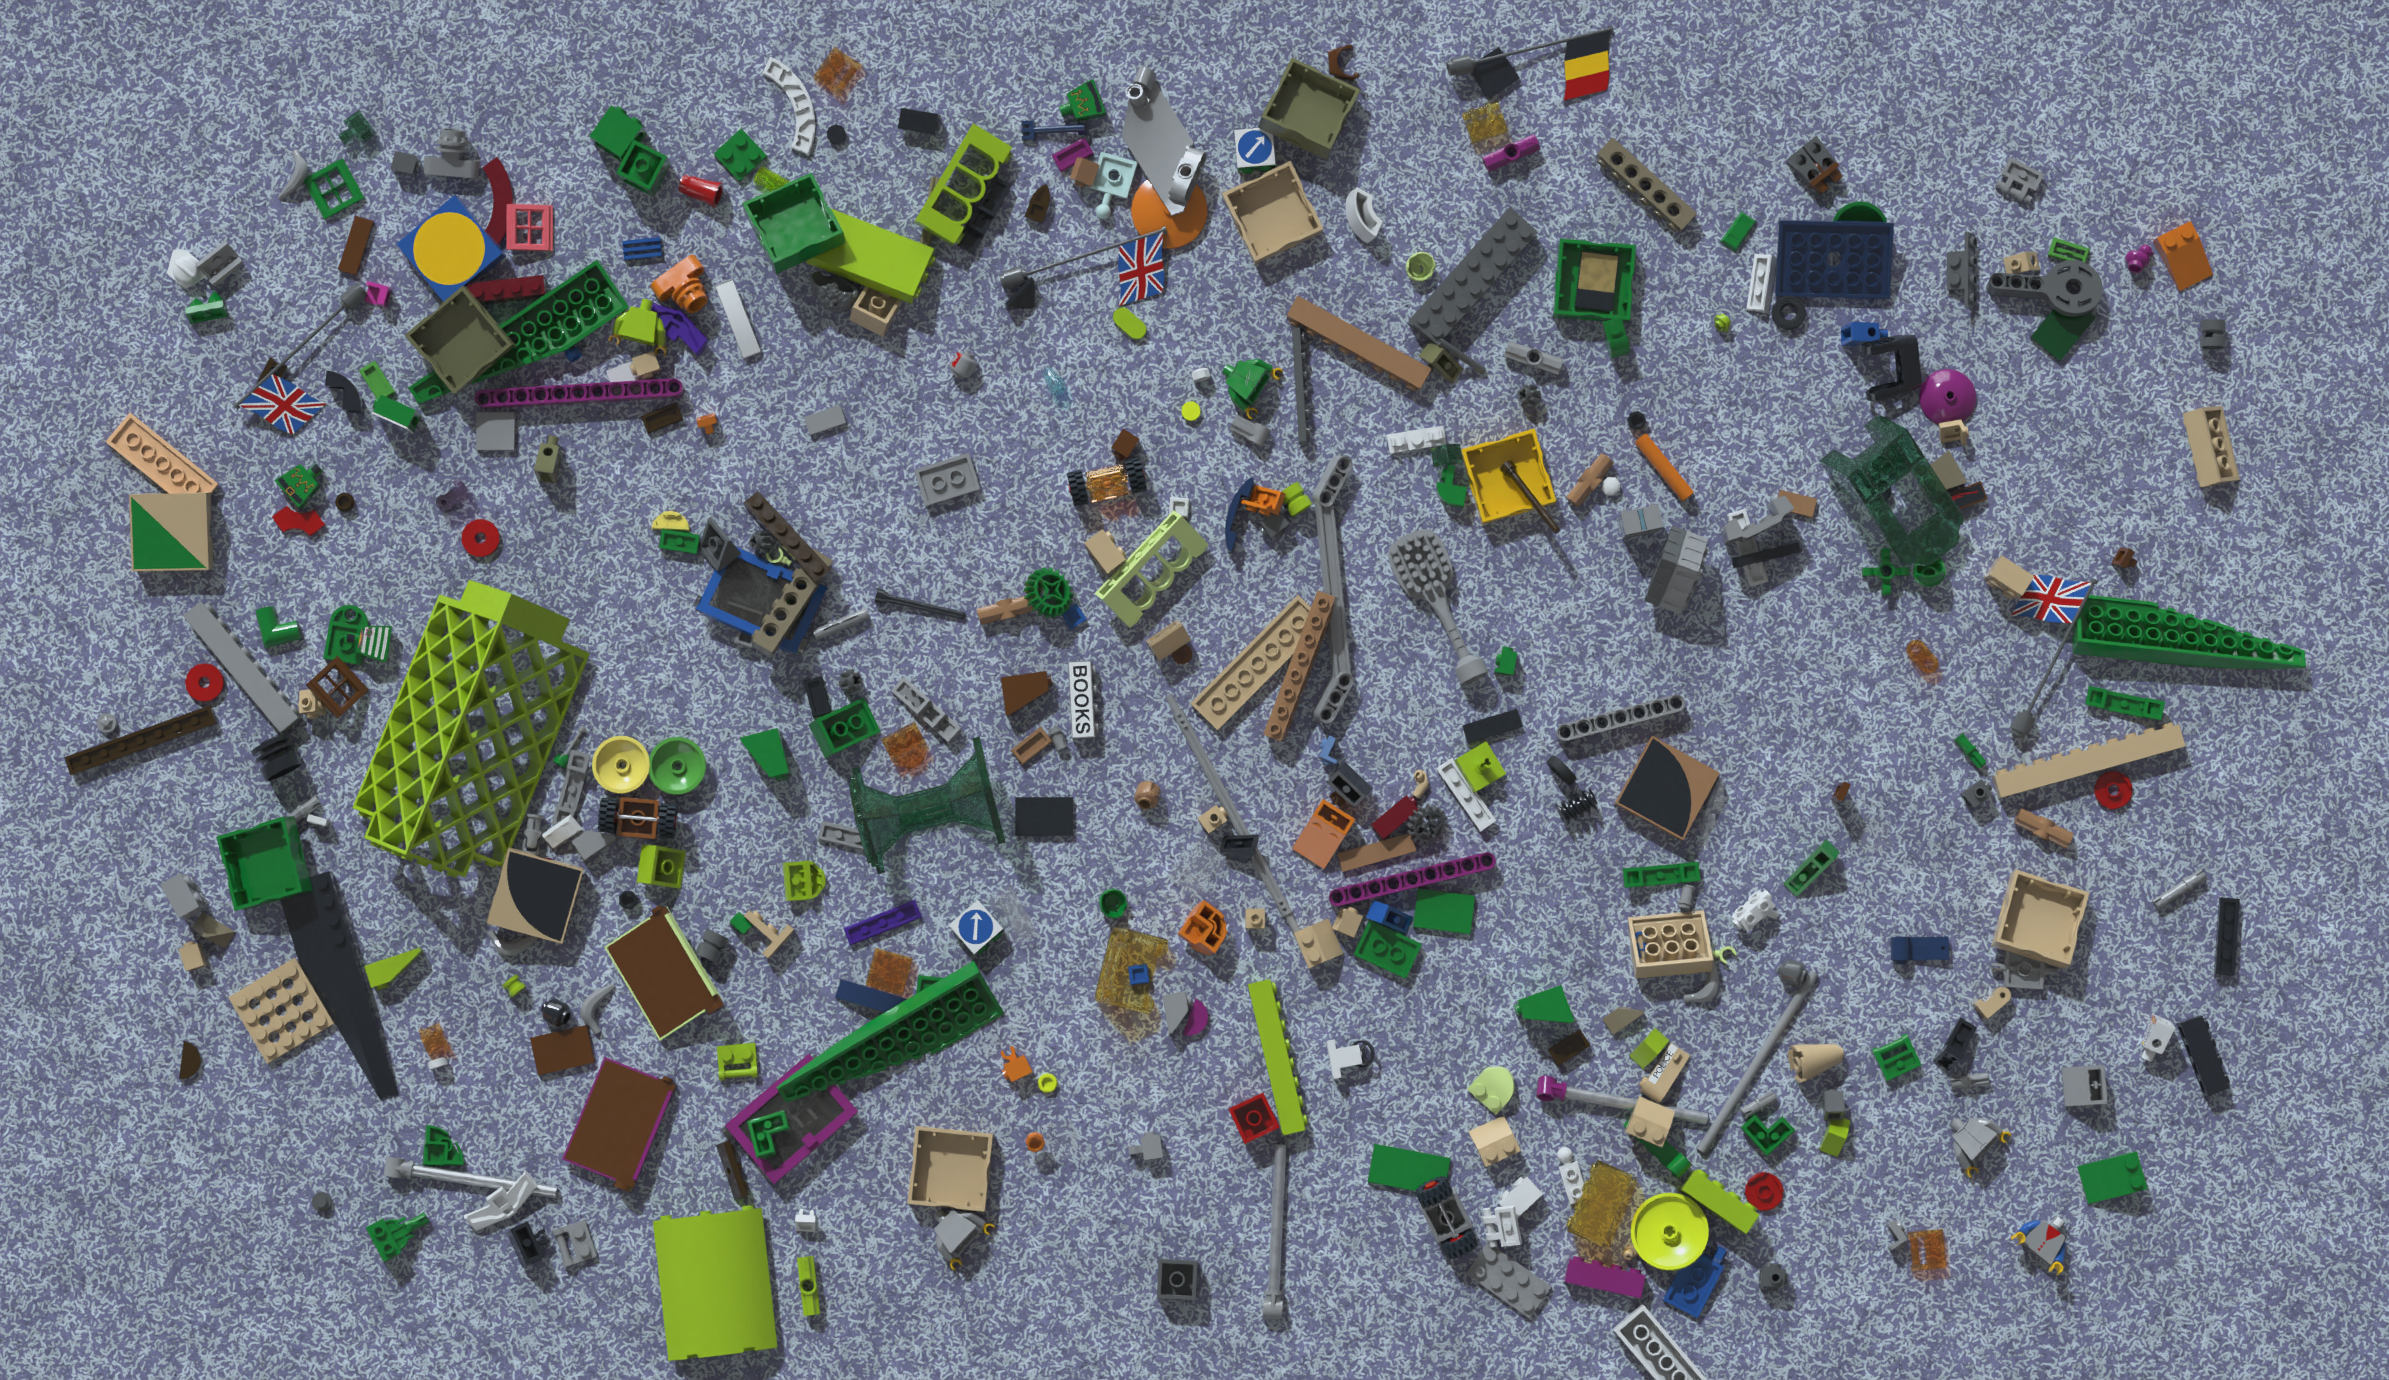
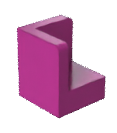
(378, 294)

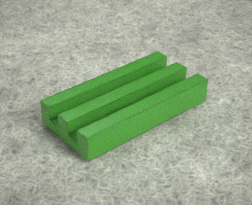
(2068, 244)

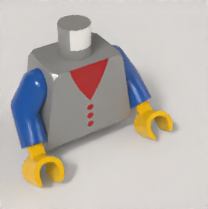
(2044, 1241)

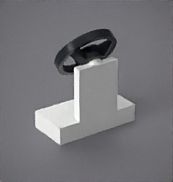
(1348, 1056)

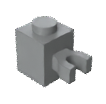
(1150, 1147)

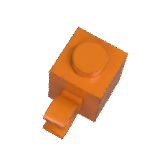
(1016, 1067)

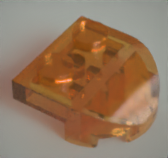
(906, 746)

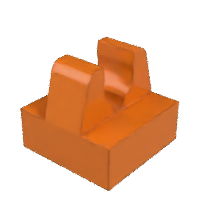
(706, 421)

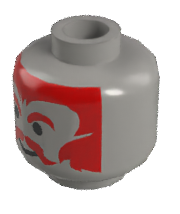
(963, 365)

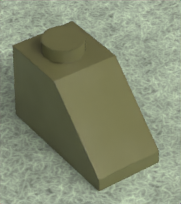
(1441, 361)

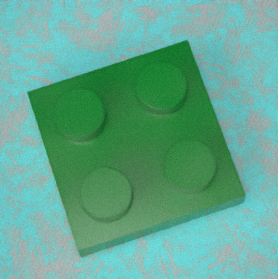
(740, 155)

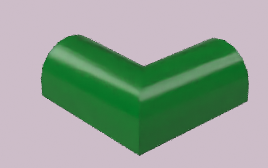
(272, 632)
(763, 1128)
(1767, 1138)

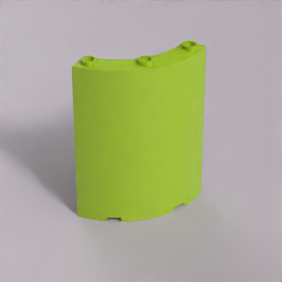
(714, 1283)

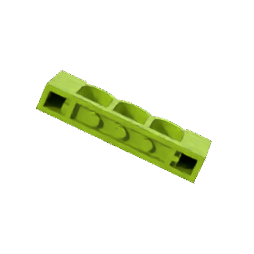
(986, 145)

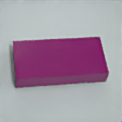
(1067, 157)

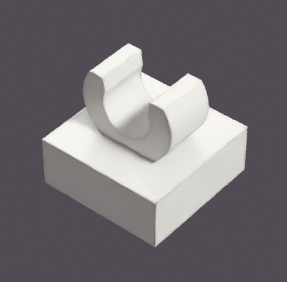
(805, 1222)

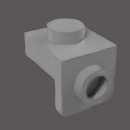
(1897, 1230)

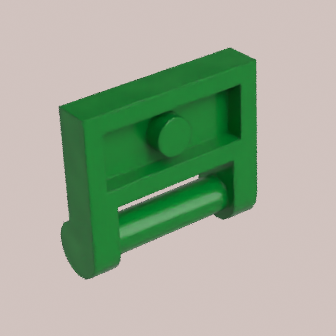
(1899, 1063)

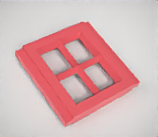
(547, 227)

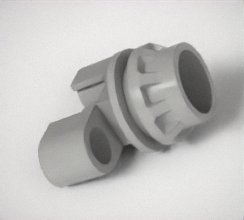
(451, 163)

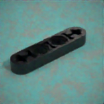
(1766, 555)

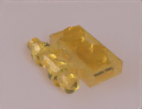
(1485, 128)

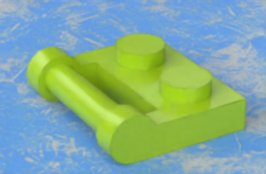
(737, 1055)

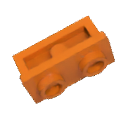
(1265, 501)

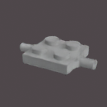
(2023, 971)

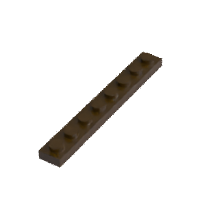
(140, 740)

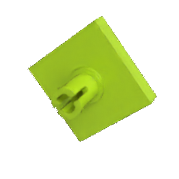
(1480, 767)

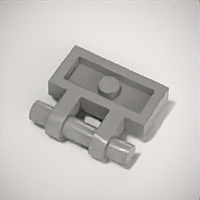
(2022, 175)

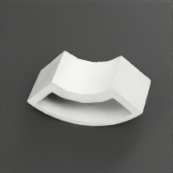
(1361, 215)

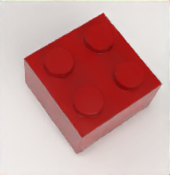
(1253, 1118)

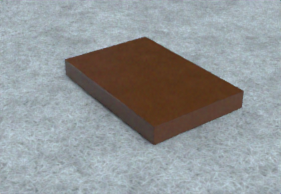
(562, 1050)

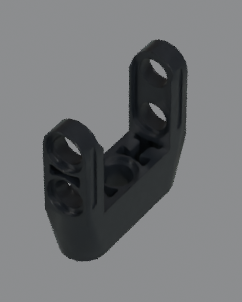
(1906, 361)

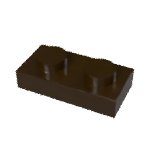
(1568, 1047)

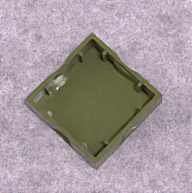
(1309, 108)
(460, 340)

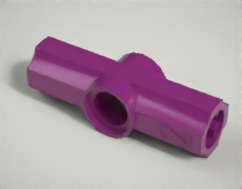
(1522, 148)

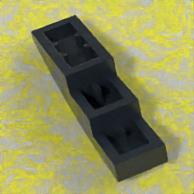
(984, 214)

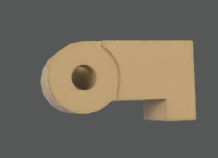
(1999, 998)

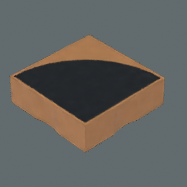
(1666, 788)

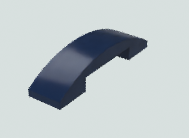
(1244, 491)
(867, 996)

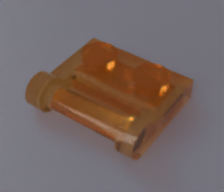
(832, 68)
(1933, 1249)

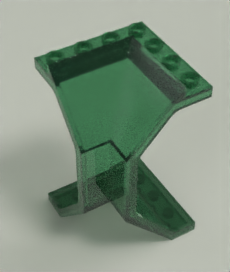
(886, 817)

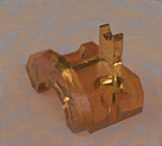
(434, 1040)

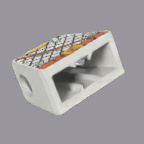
(2157, 1029)

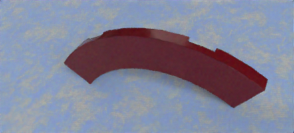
(501, 197)

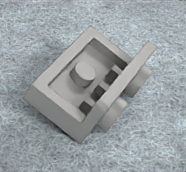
(220, 263)

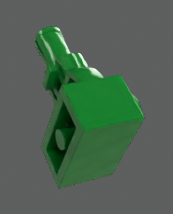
(390, 1236)

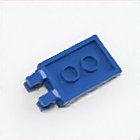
(1695, 1283)

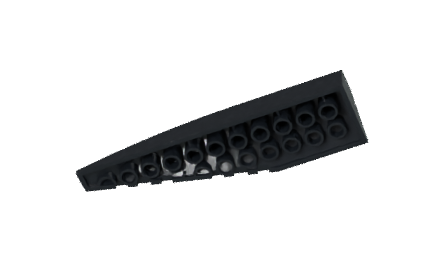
(333, 968)

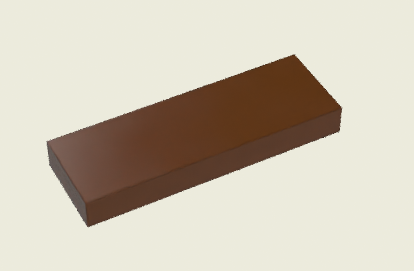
(356, 245)

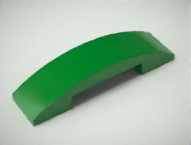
(2124, 703)
(1661, 874)

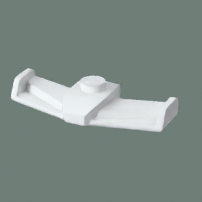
(502, 1203)

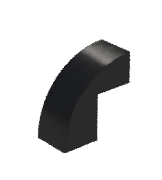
(351, 397)

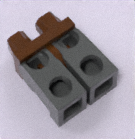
(1814, 164)

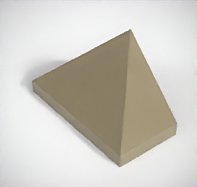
(213, 930)

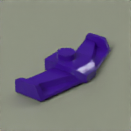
(678, 325)

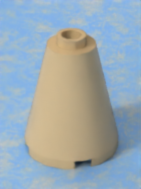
(1813, 1059)

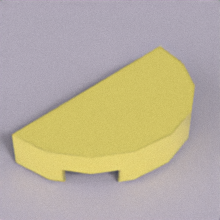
(671, 521)

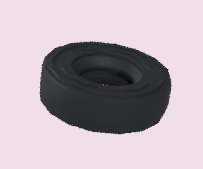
(1792, 301)
(1561, 770)

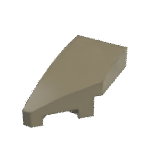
(1621, 1017)

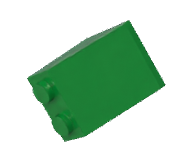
(769, 752)
(1545, 1006)

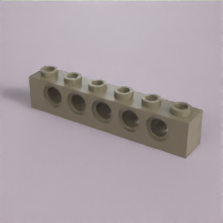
(1643, 174)
(769, 644)

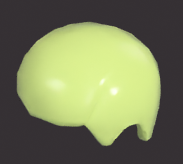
(1413, 266)

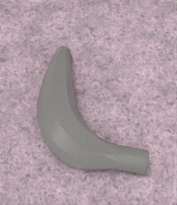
(298, 176)
(510, 948)
(1709, 990)
(590, 1004)

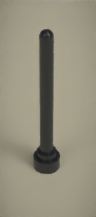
(884, 597)

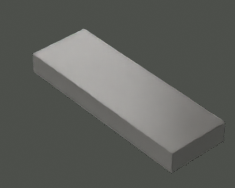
(840, 835)

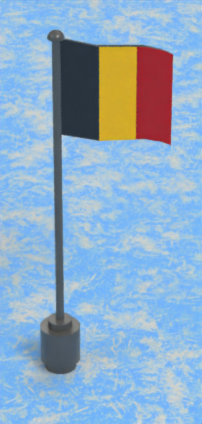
(1584, 62)

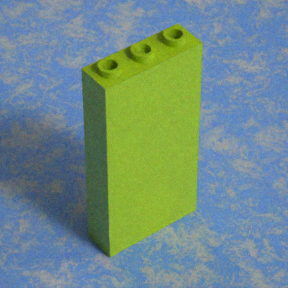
(878, 259)

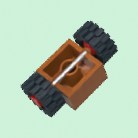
(638, 818)

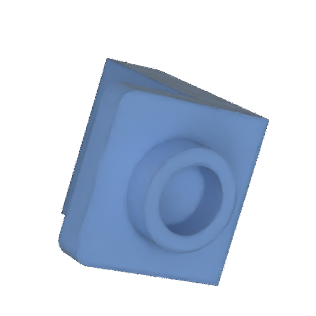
(1326, 747)

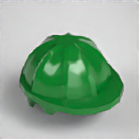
(1930, 575)

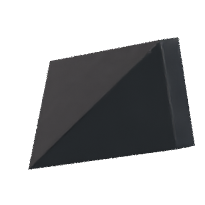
(1024, 297)
(1239, 847)

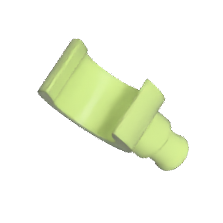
(783, 559)
(1718, 954)

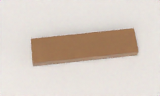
(1376, 852)

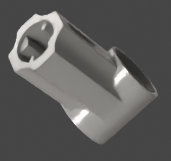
(1253, 432)

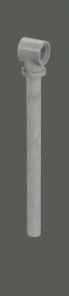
(400, 1168)
(1273, 1304)

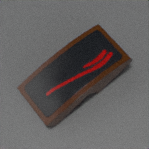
(1969, 495)

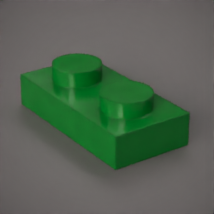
(679, 541)

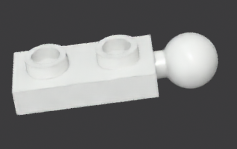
(1570, 1175)

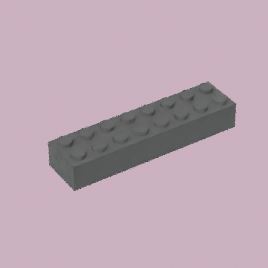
(1473, 277)

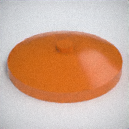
(1151, 215)

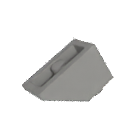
(591, 843)
(1175, 1008)

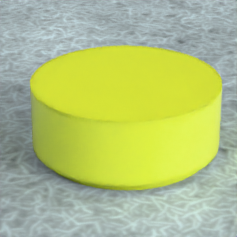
(1190, 411)
(1047, 1083)

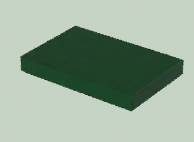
(2060, 332)

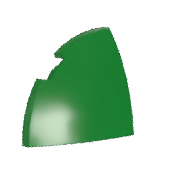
(439, 1149)

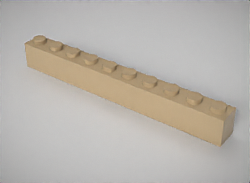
(2088, 761)

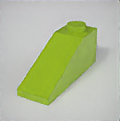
(388, 969)

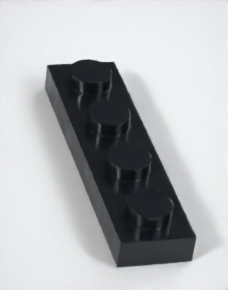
(2226, 936)

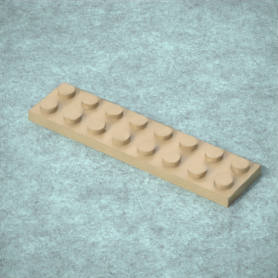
(1253, 665)

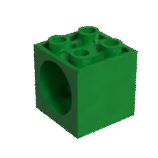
(617, 132)
(643, 168)

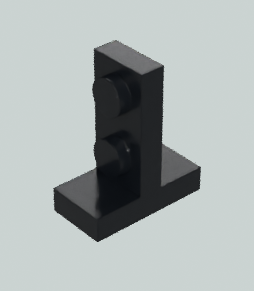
(1955, 1045)

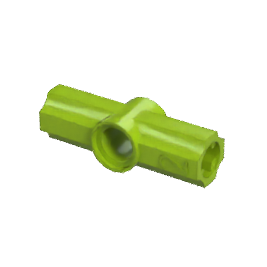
(806, 1272)

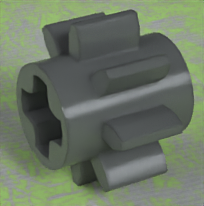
(1529, 396)
(761, 542)
(850, 681)

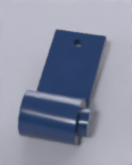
(1919, 948)

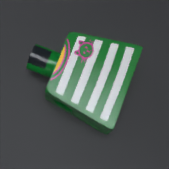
(370, 642)

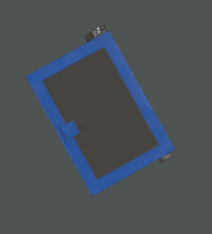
(745, 593)

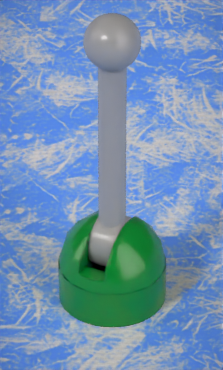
(563, 758)

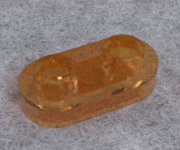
(1922, 656)

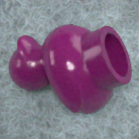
(2138, 259)

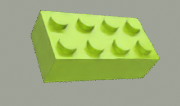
(1718, 1201)

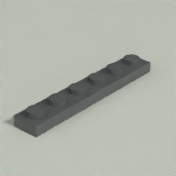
(1301, 393)

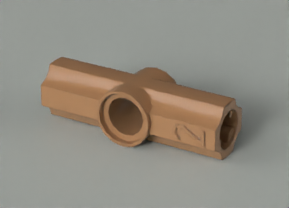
(1589, 480)
(1003, 609)
(2044, 828)

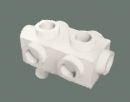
(1756, 908)

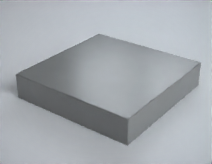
(495, 431)

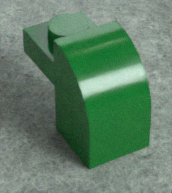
(1616, 339)
(1448, 493)

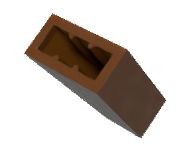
(1023, 690)

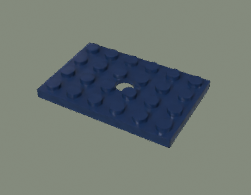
(1863, 266)

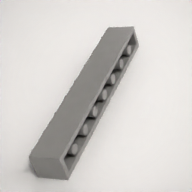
(242, 667)

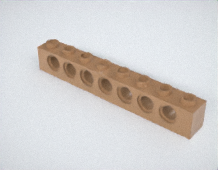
(1300, 666)

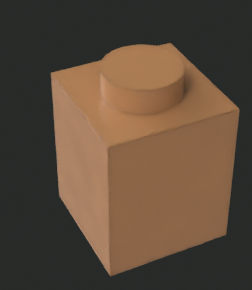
(1084, 172)

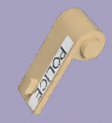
(1664, 1073)

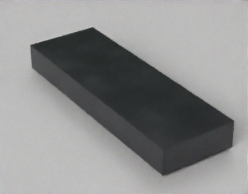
(1492, 726)

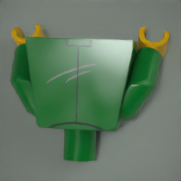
(1247, 382)

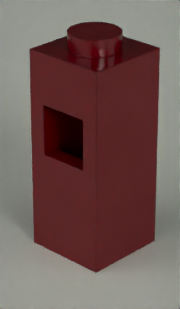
(1395, 816)

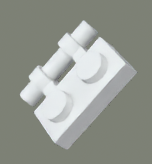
(1507, 1226)

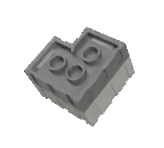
(1677, 570)

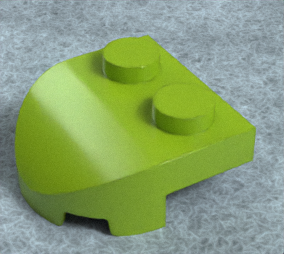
(802, 880)

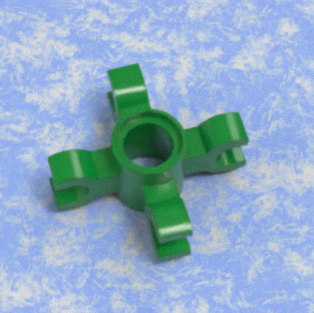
(1885, 562)

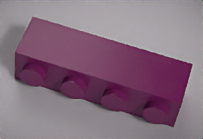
(1604, 1278)

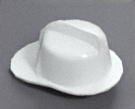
(184, 268)

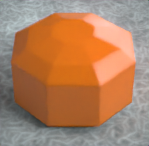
(1035, 1142)

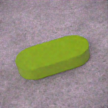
(1129, 323)

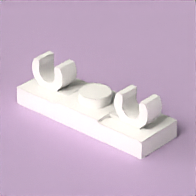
(1416, 439)

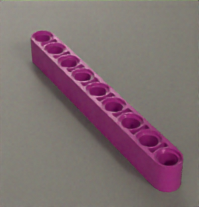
(1421, 879)

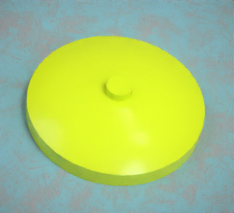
(1669, 1231)

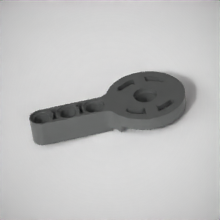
(2054, 286)

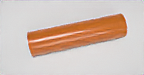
(1664, 467)

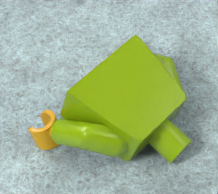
(640, 326)

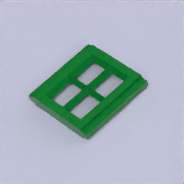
(318, 196)

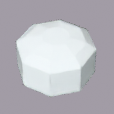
(1200, 374)
(1610, 486)

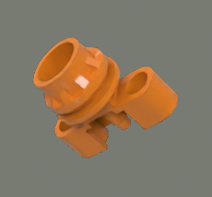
(682, 285)

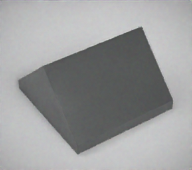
(717, 546)

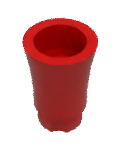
(701, 189)

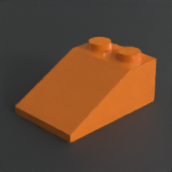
(2183, 256)

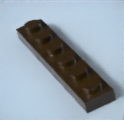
(787, 537)

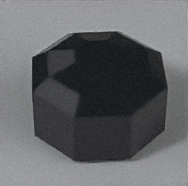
(1636, 420)
(628, 899)

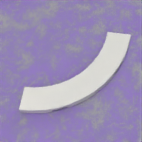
(801, 104)

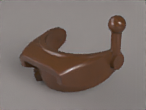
(1334, 70)

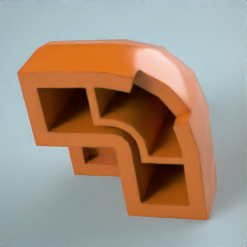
(1204, 928)

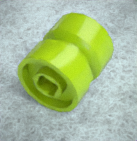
(1295, 499)

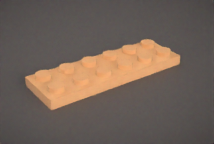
(158, 458)

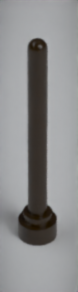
(1509, 470)

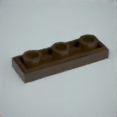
(732, 1169)

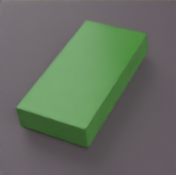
(376, 380)

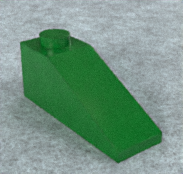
(1811, 867)

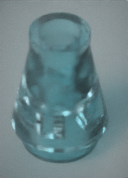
(1054, 382)

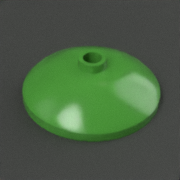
(663, 762)

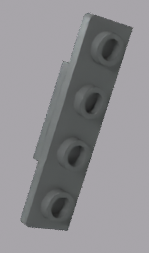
(1962, 271)

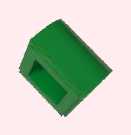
(741, 924)

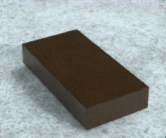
(662, 418)

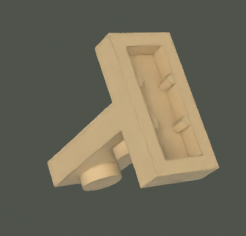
(770, 931)

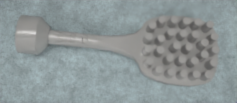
(1425, 573)

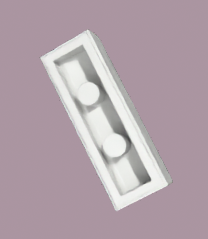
(1761, 283)

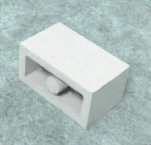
(1521, 1196)

